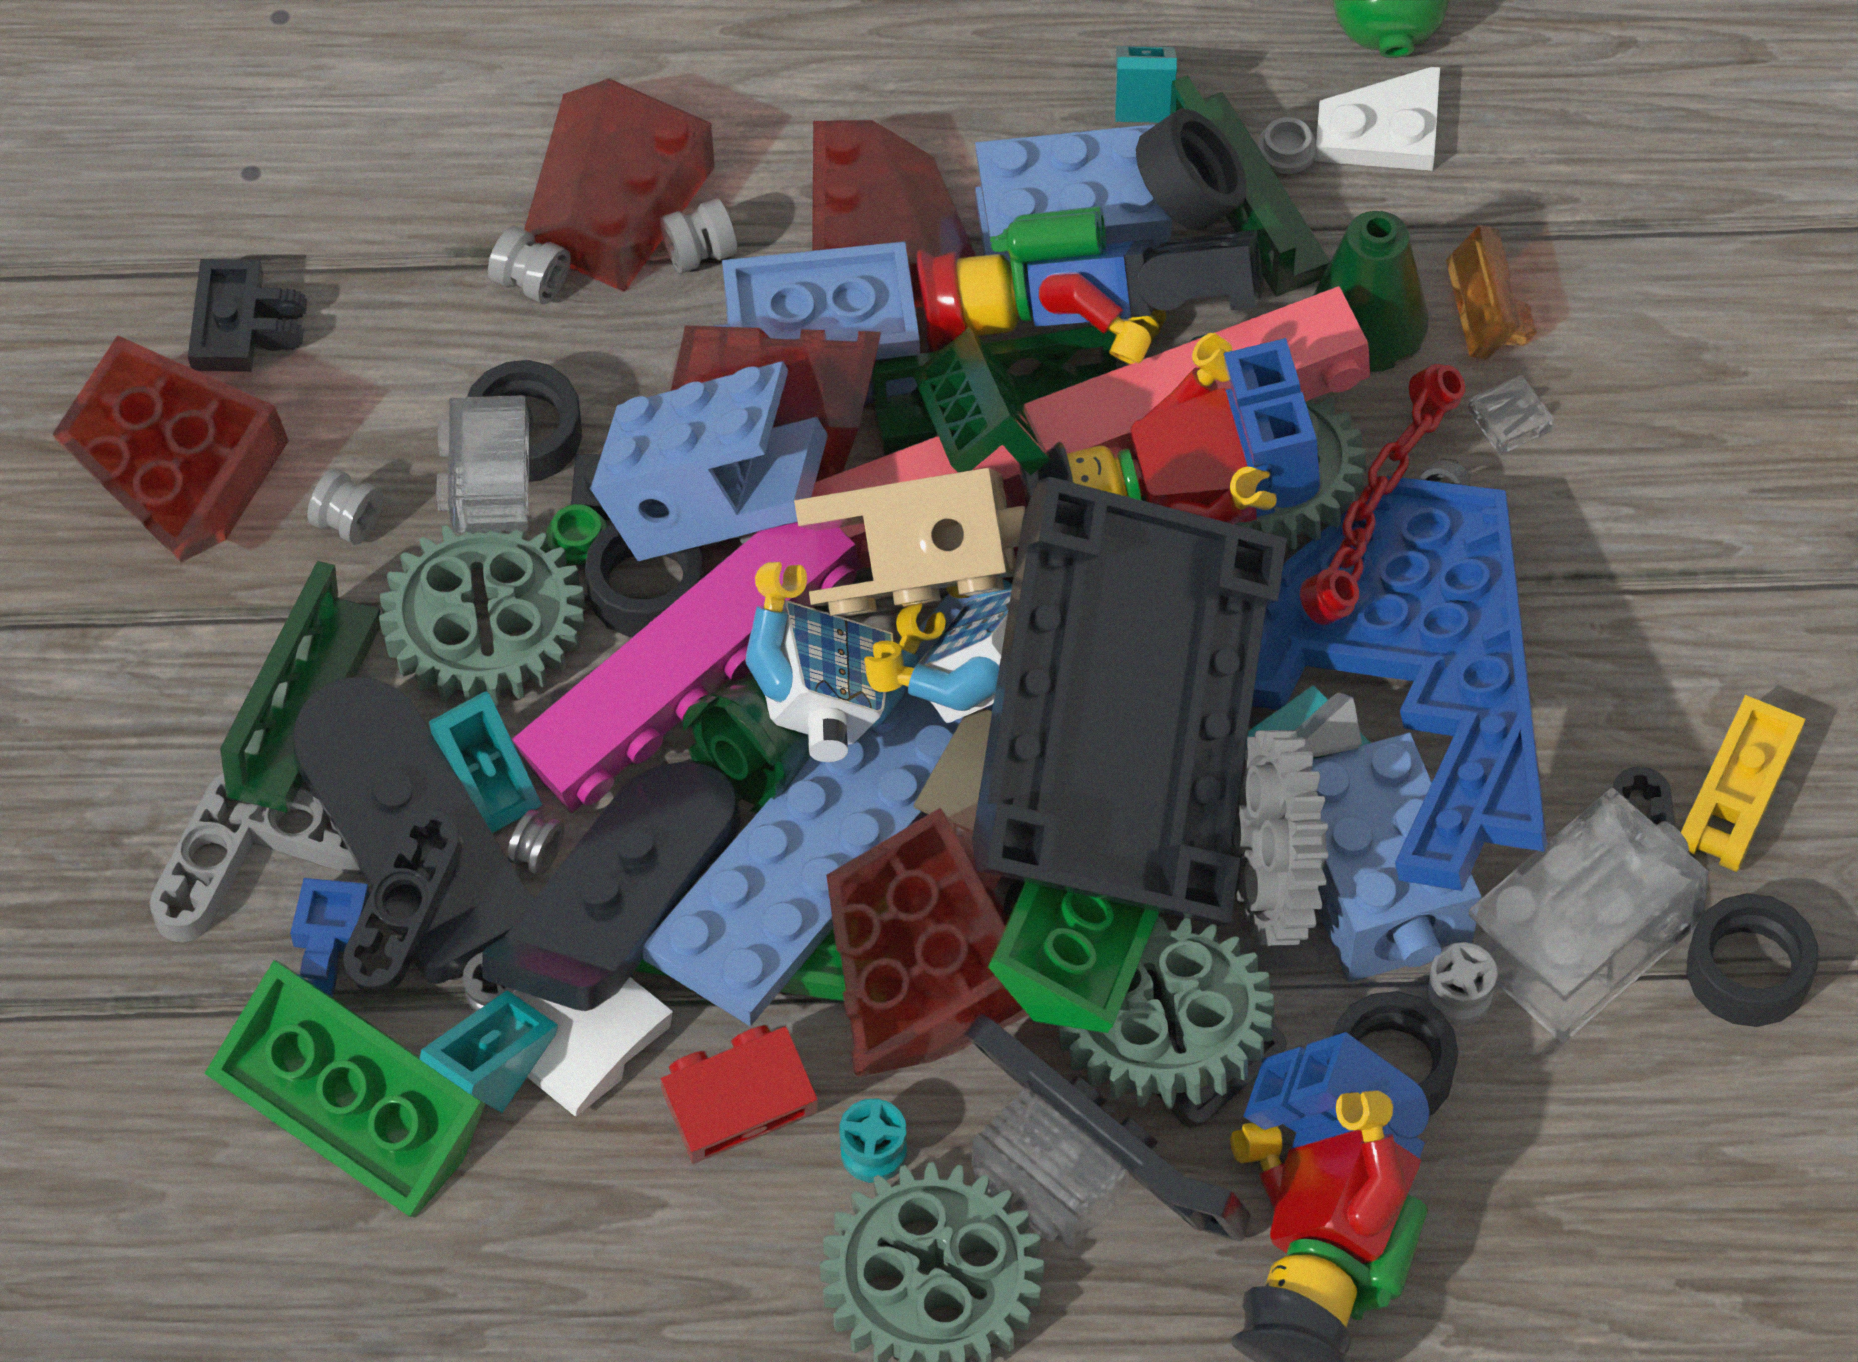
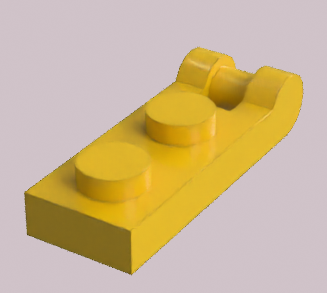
(1742, 780)

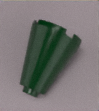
(1381, 286)
(744, 743)

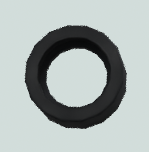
(1191, 169)
(544, 383)
(618, 611)
(1761, 916)
(1413, 1016)

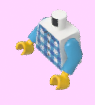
(816, 664)
(959, 667)

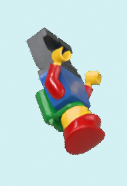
(1070, 275)

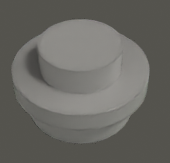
(1288, 145)

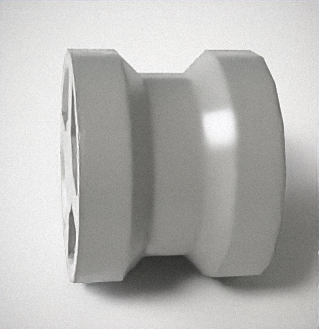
(345, 506)
(1467, 968)

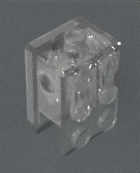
(1591, 913)

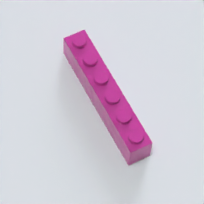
(671, 664)

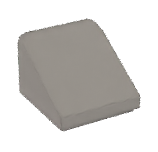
(1332, 727)

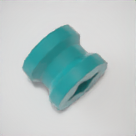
(871, 1124)

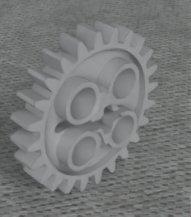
(1279, 838)

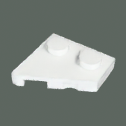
(1382, 123)

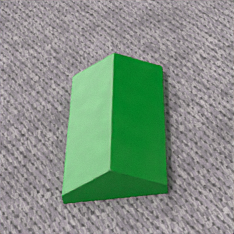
(1071, 956)
(346, 1090)

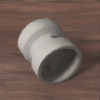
(698, 235)
(529, 264)

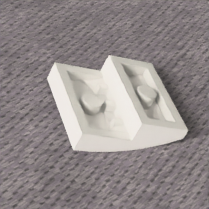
(595, 1044)

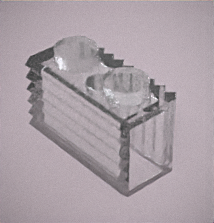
(486, 464)
(1049, 1169)

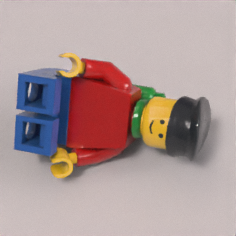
(1211, 447)
(1336, 1197)

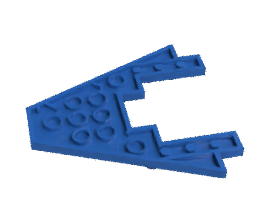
(1446, 615)

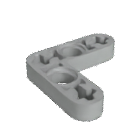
(249, 826)

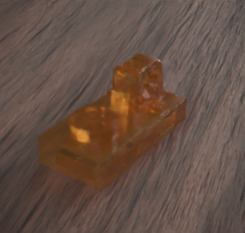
(1485, 295)

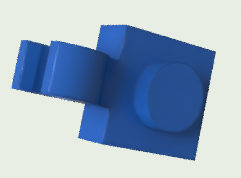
(324, 925)

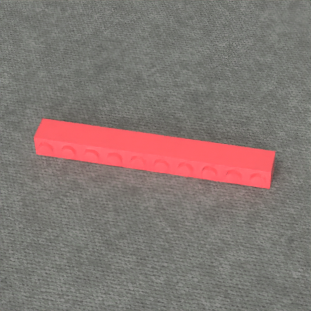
(1322, 340)

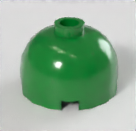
(1390, 25)

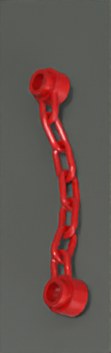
(1335, 592)

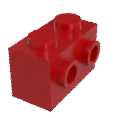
(738, 1092)

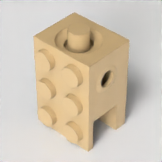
(921, 538)

